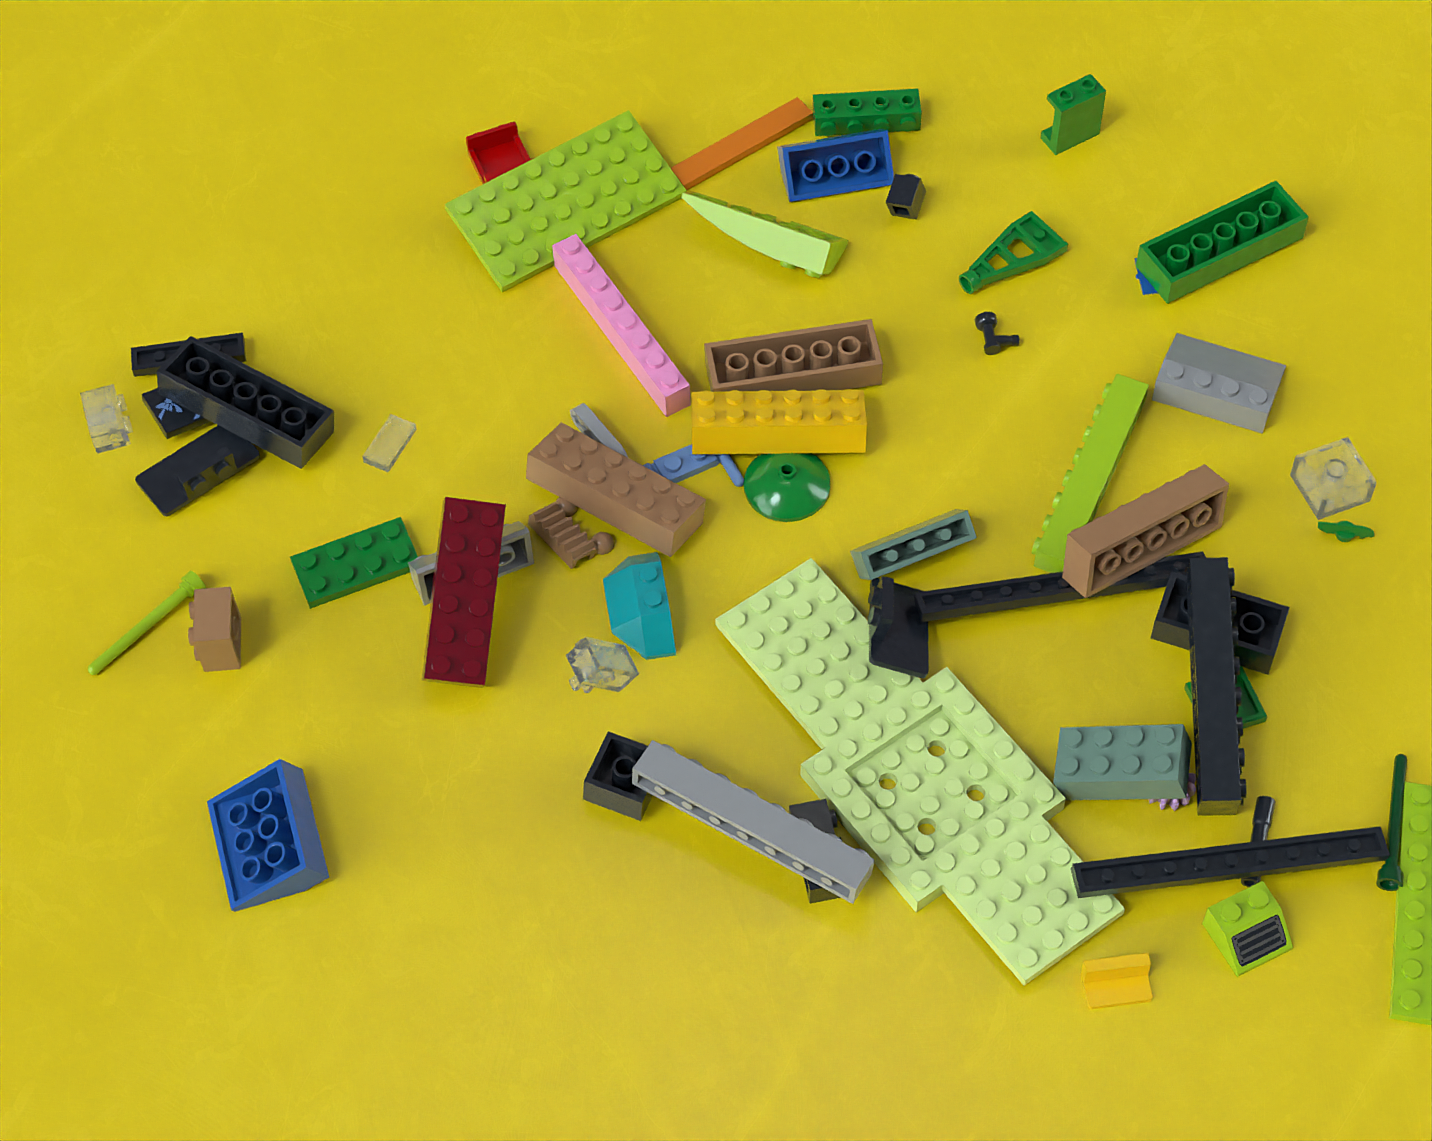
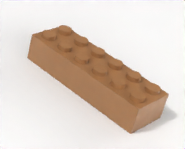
(797, 360)
(615, 489)
(1144, 530)

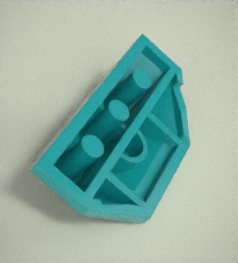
(640, 606)

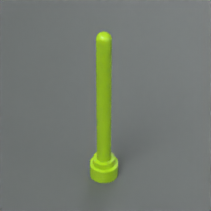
(189, 583)

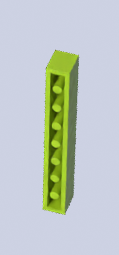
(1092, 469)

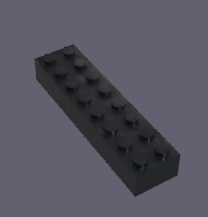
(1213, 687)

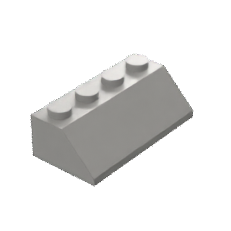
(514, 555)

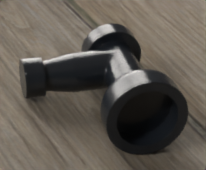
(987, 322)

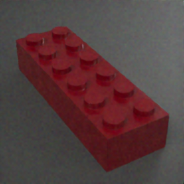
(463, 592)

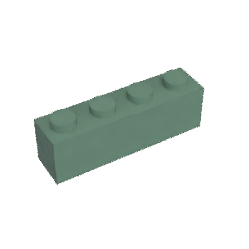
(913, 544)

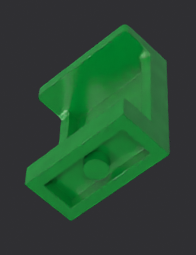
(1076, 114)

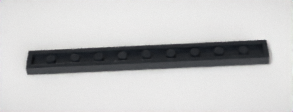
(1037, 590)
(1229, 862)

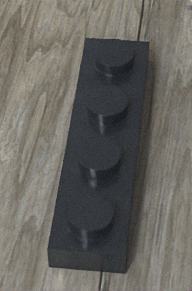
(150, 358)

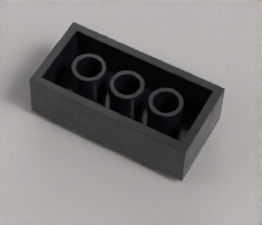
(1256, 619)

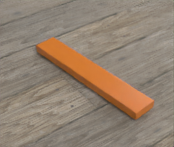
(742, 143)

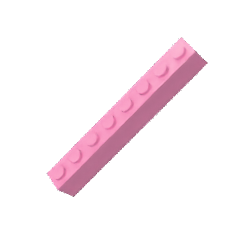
(621, 325)

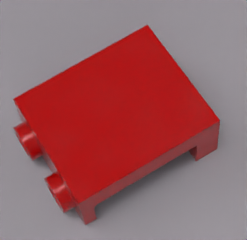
(496, 151)

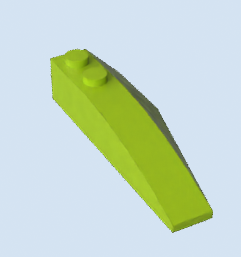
(788, 242)

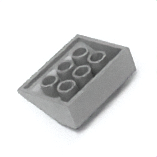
(1218, 382)

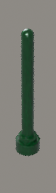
(1390, 873)

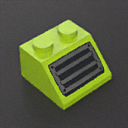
(1248, 928)

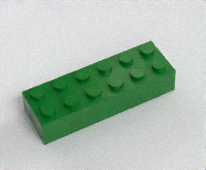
(1221, 241)

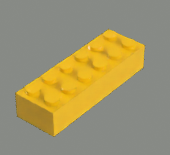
(778, 422)

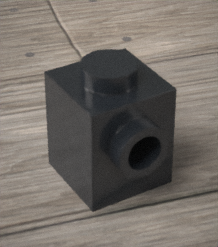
(906, 196)

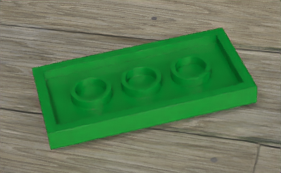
(354, 562)

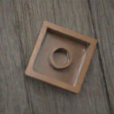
(215, 629)

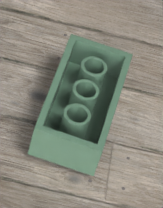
(1123, 762)

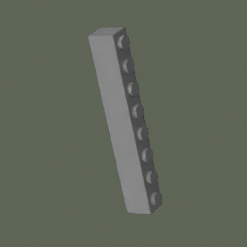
(753, 821)

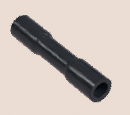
(1261, 824)

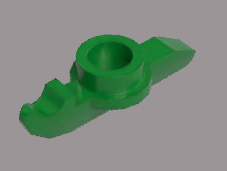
(1345, 530)

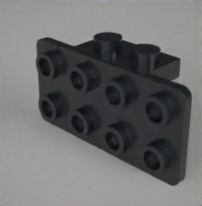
(196, 469)
(895, 629)

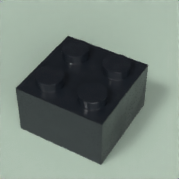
(610, 777)

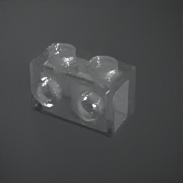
(106, 419)

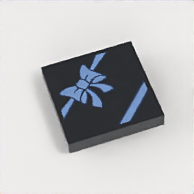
(170, 416)

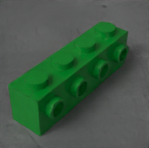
(897, 113)

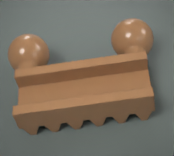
(565, 538)

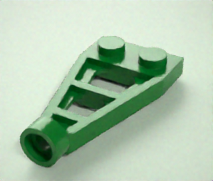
(1033, 233)

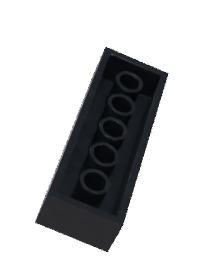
(245, 402)

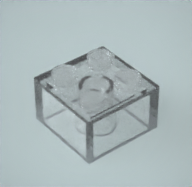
(1333, 478)

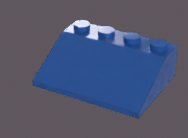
(267, 836)

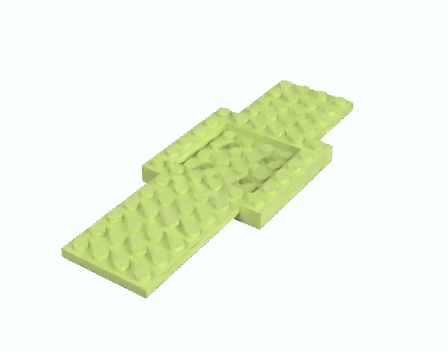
(876, 724)

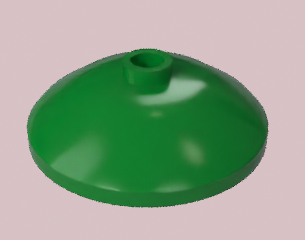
(787, 495)

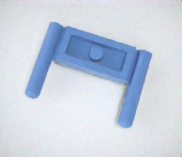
(684, 464)

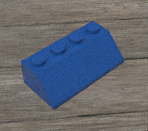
(836, 164)

